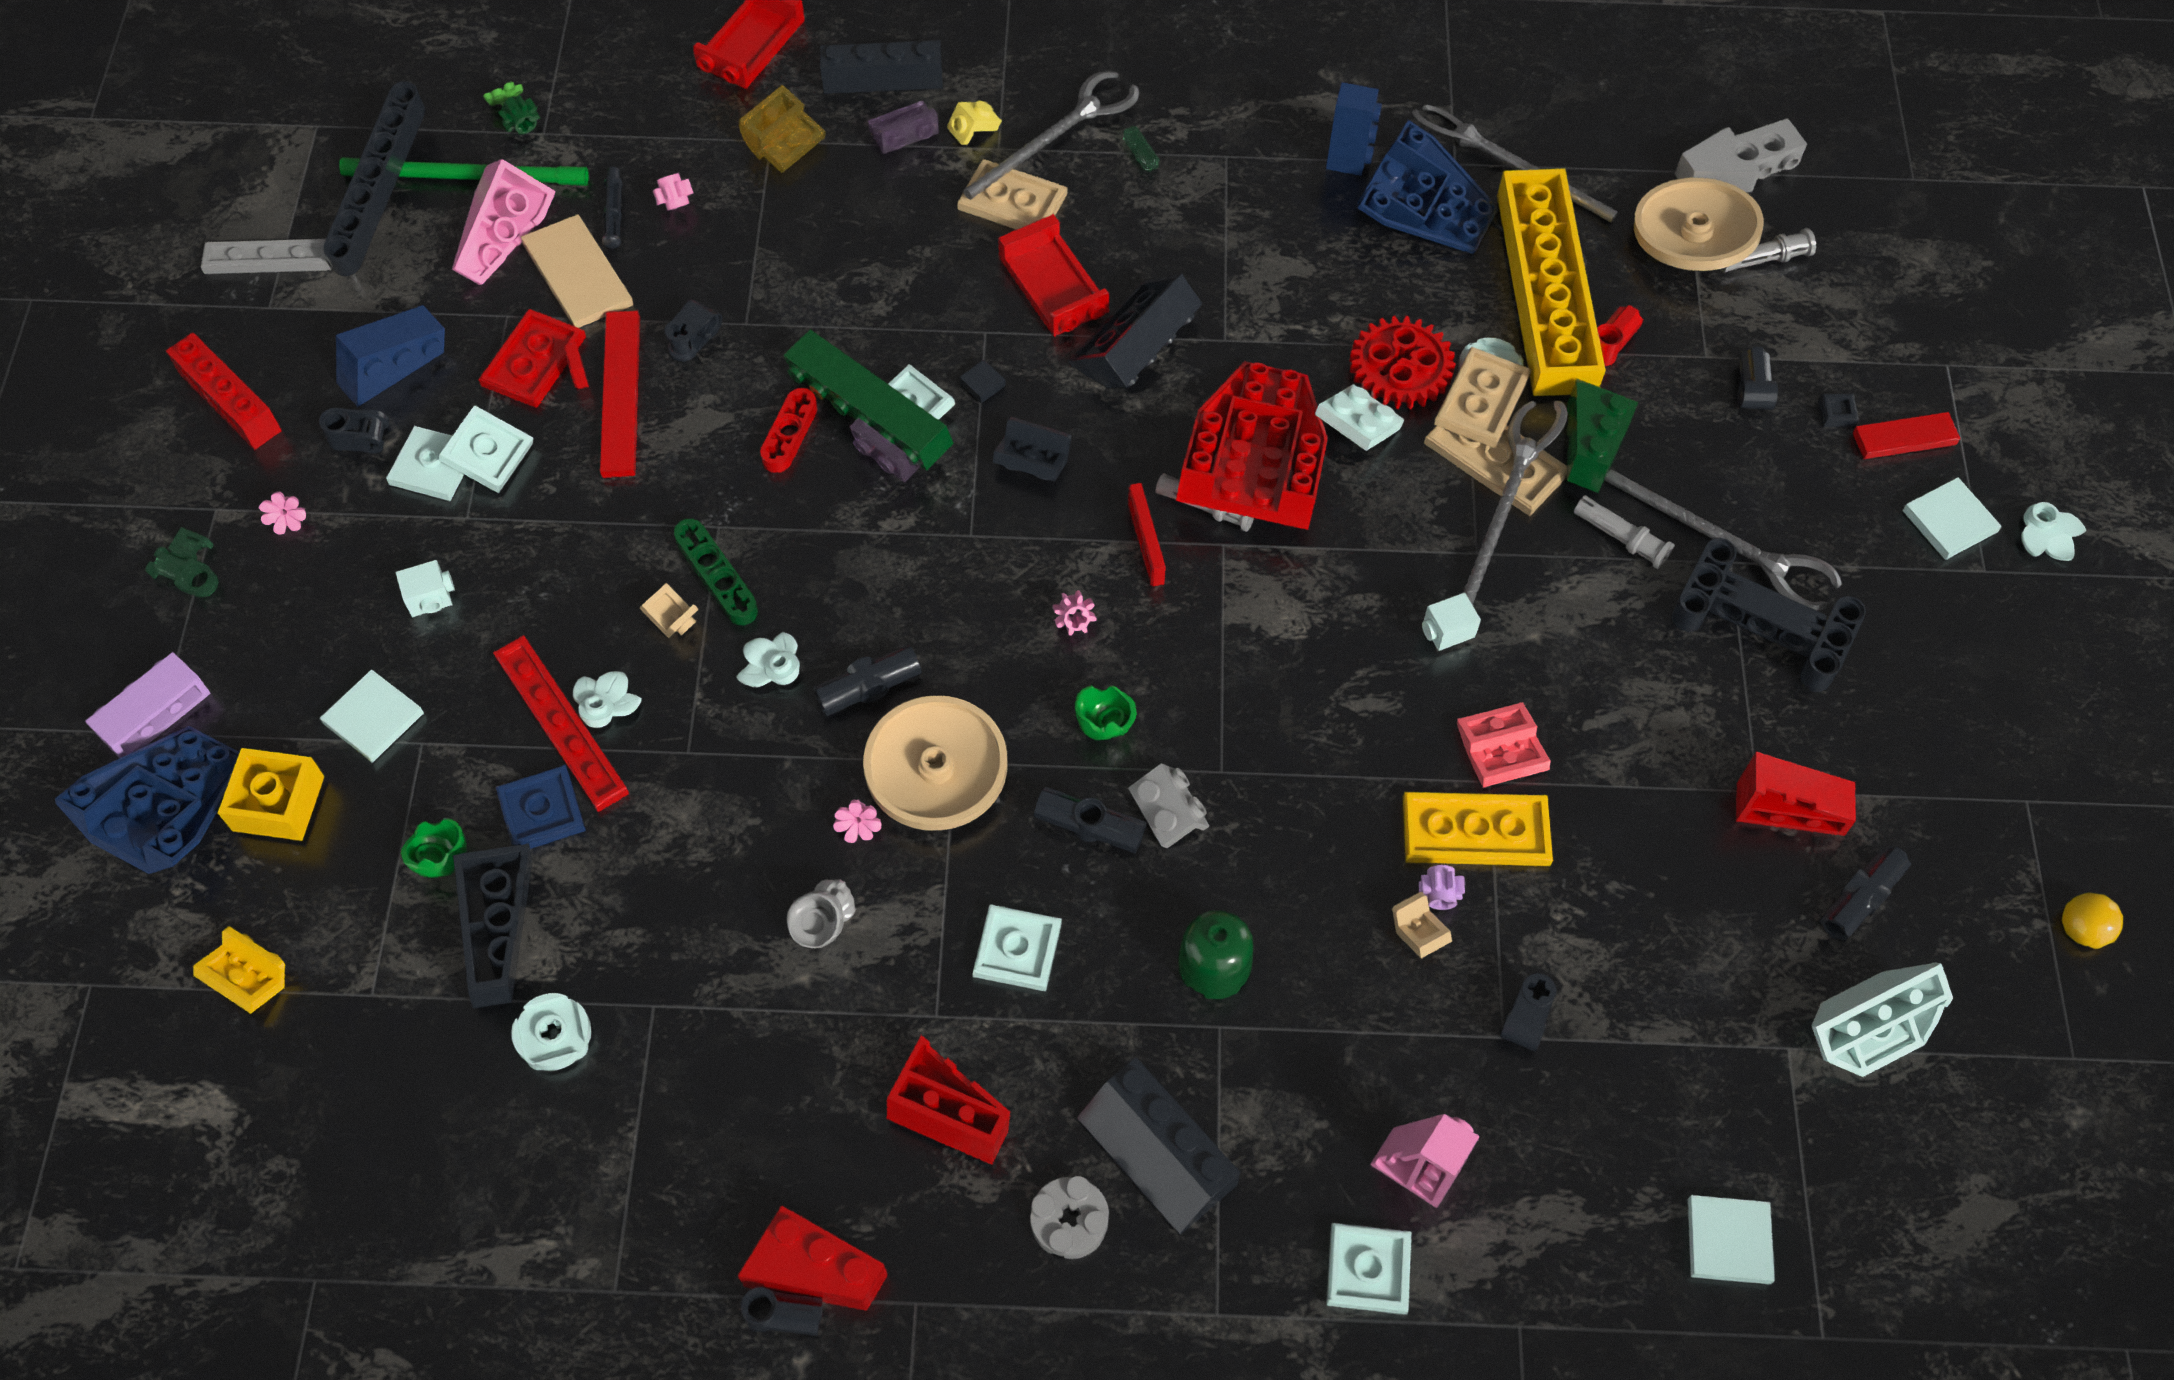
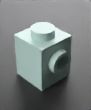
(425, 588)
(1450, 621)

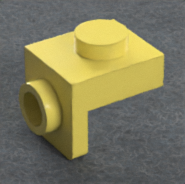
(970, 118)

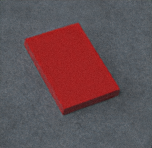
(531, 358)

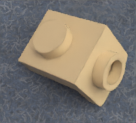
(669, 611)
(1419, 926)

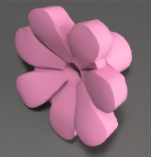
(282, 512)
(857, 821)

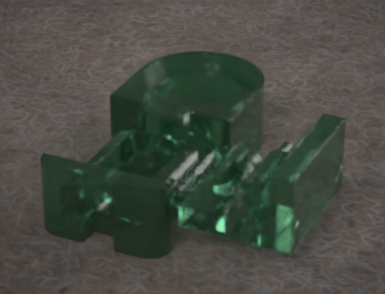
(184, 558)

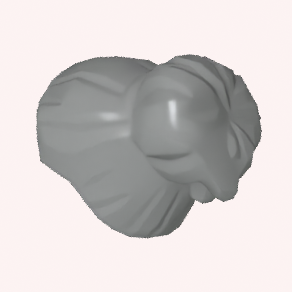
(820, 915)

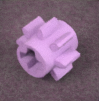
(1442, 887)

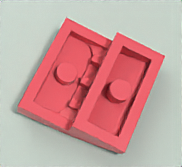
(1503, 744)

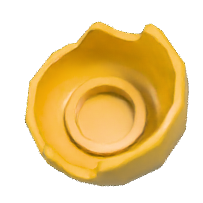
(2092, 920)

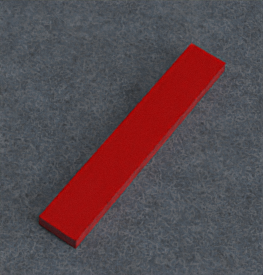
(620, 394)
(561, 723)

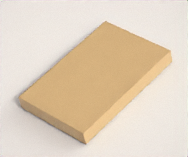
(1014, 198)
(1483, 397)

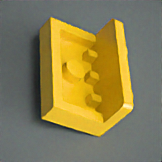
(242, 971)

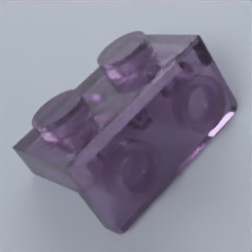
(904, 126)
(886, 454)

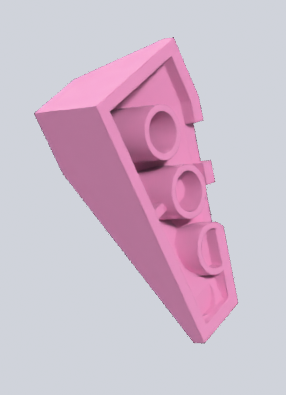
(501, 213)

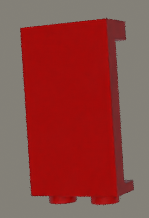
(749, 40)
(1052, 276)

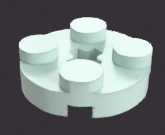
(566, 1047)

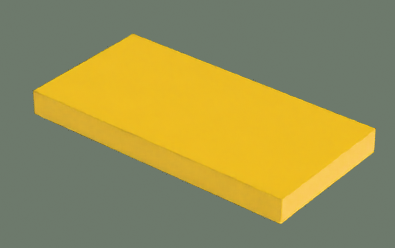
(1477, 829)

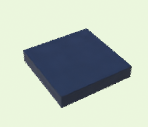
(541, 808)

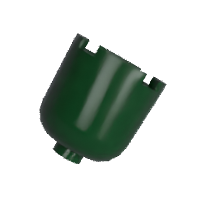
(1216, 954)

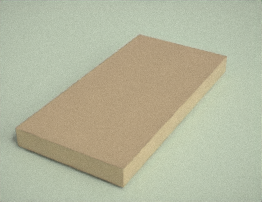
(576, 271)
(1494, 465)

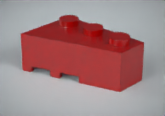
(1794, 797)
(947, 1105)
(811, 1262)

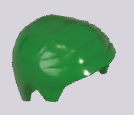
(1104, 712)
(432, 848)

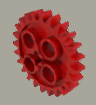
(1405, 354)

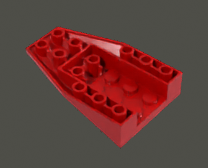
(1257, 448)

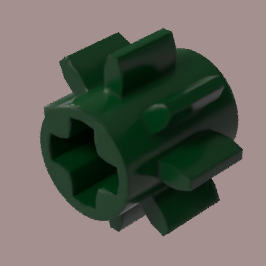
(519, 115)

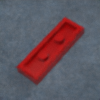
(1906, 435)
(1146, 535)

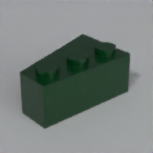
(1595, 432)

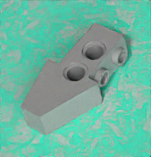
(1744, 156)

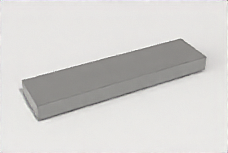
(264, 256)

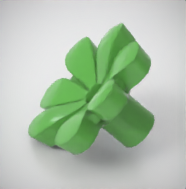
(500, 96)

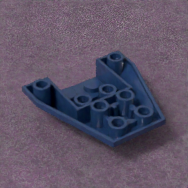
(1427, 193)
(154, 800)

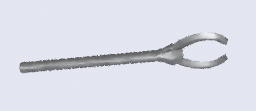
(1087, 108)
(1467, 136)
(1525, 452)
(1773, 564)

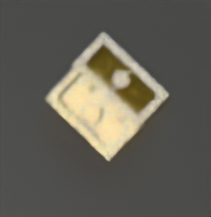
(780, 129)

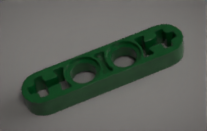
(712, 573)

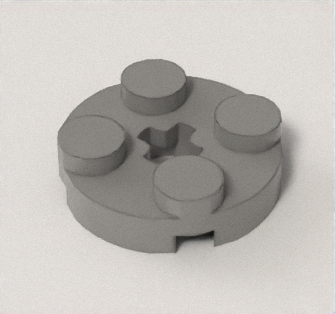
(1063, 1239)

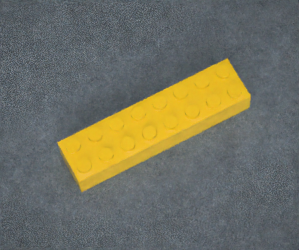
(1549, 281)

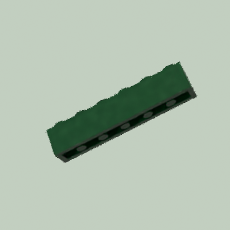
(867, 397)

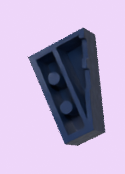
(1353, 129)
(386, 352)

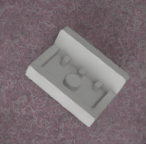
(1168, 804)

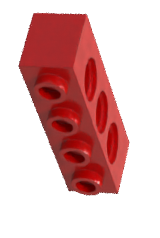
(224, 391)

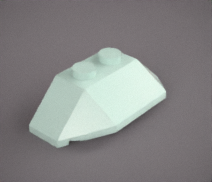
(1881, 1017)

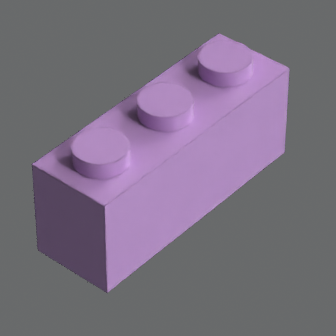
(148, 706)

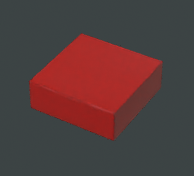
(576, 366)

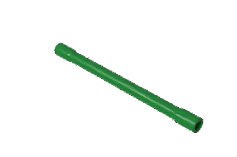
(561, 175)

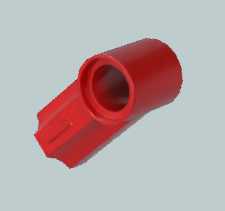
(1618, 331)

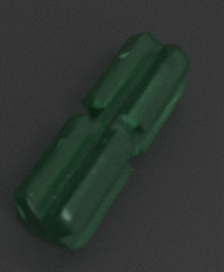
(1139, 146)

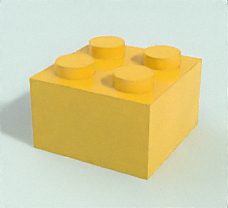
(271, 794)

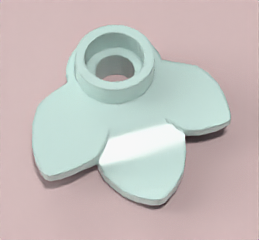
(2050, 533)
(770, 661)
(604, 698)

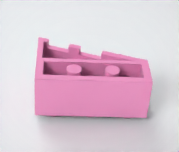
(1426, 1155)

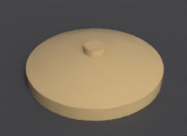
(1698, 224)
(935, 763)

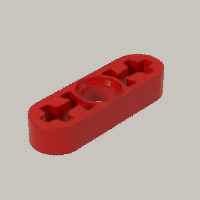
(789, 443)

